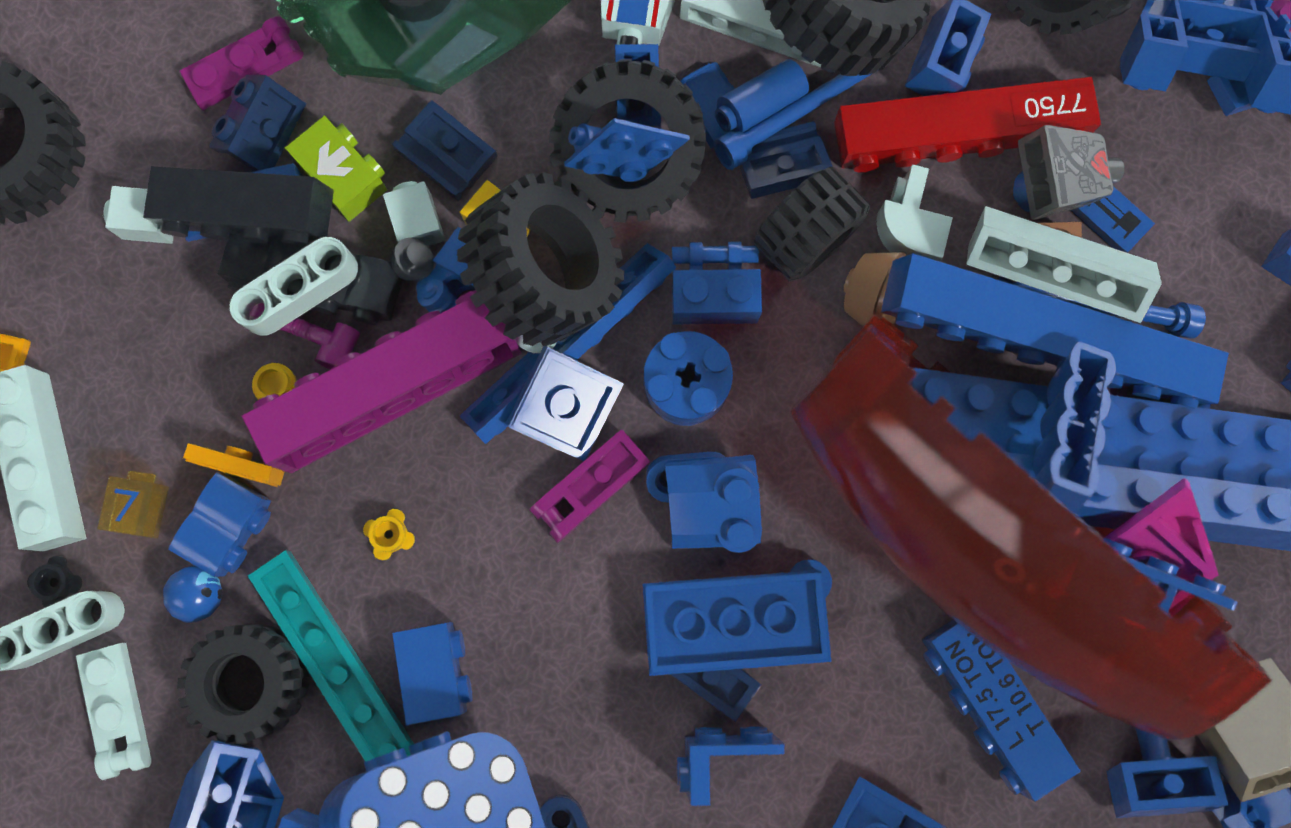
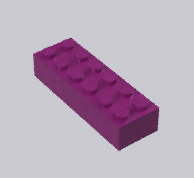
(378, 385)

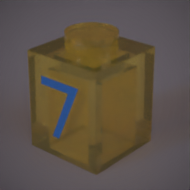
(133, 505)

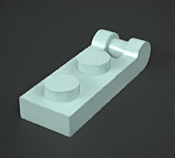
(113, 710)

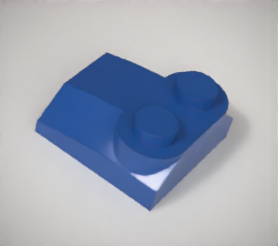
(714, 503)

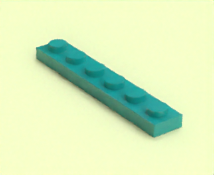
(329, 657)

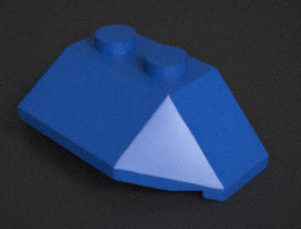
(228, 790)

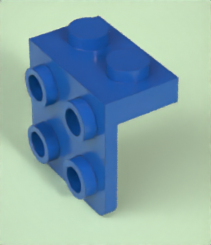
(693, 769)

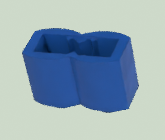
(221, 525)

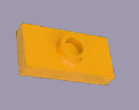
(234, 462)

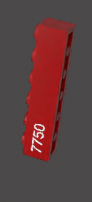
(960, 122)

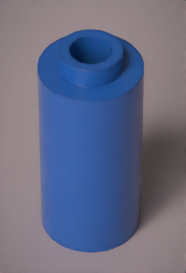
(761, 97)

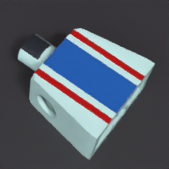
(635, 20)

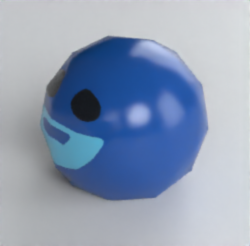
(192, 594)

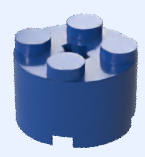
(674, 357)

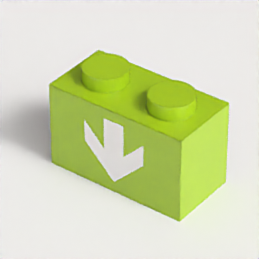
(330, 157)

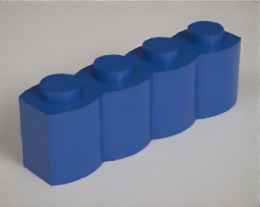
(1074, 427)

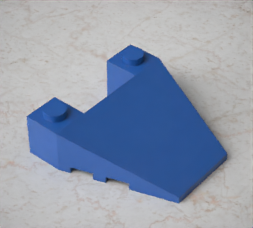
(1213, 39)

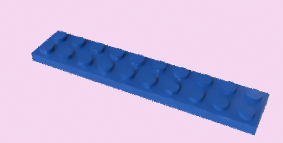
(1136, 430)

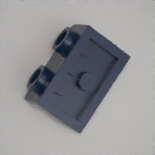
(257, 122)

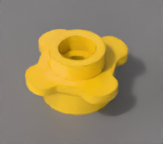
(376, 530)

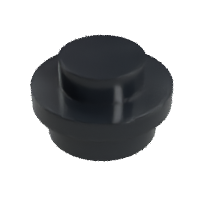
(412, 259)

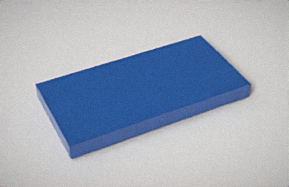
(736, 622)

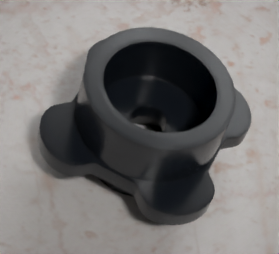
(40, 581)

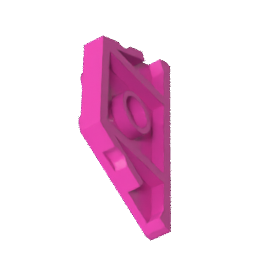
(1171, 532)

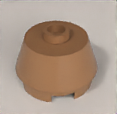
(867, 286)

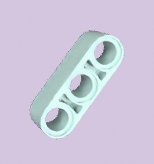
(273, 285)
(74, 623)

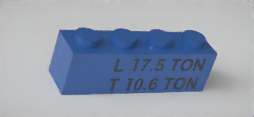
(1002, 710)

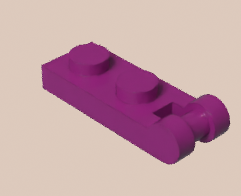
(218, 73)
(591, 484)

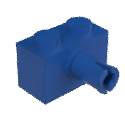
(1164, 783)

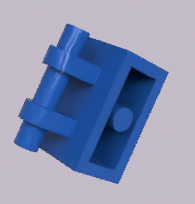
(716, 295)

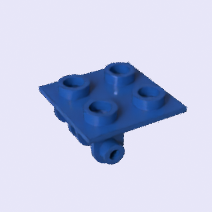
(621, 148)

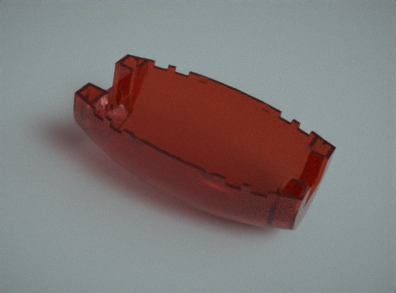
(1010, 554)

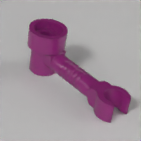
(333, 343)

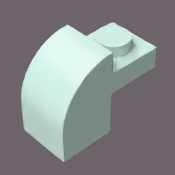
(907, 227)

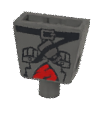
(1066, 169)

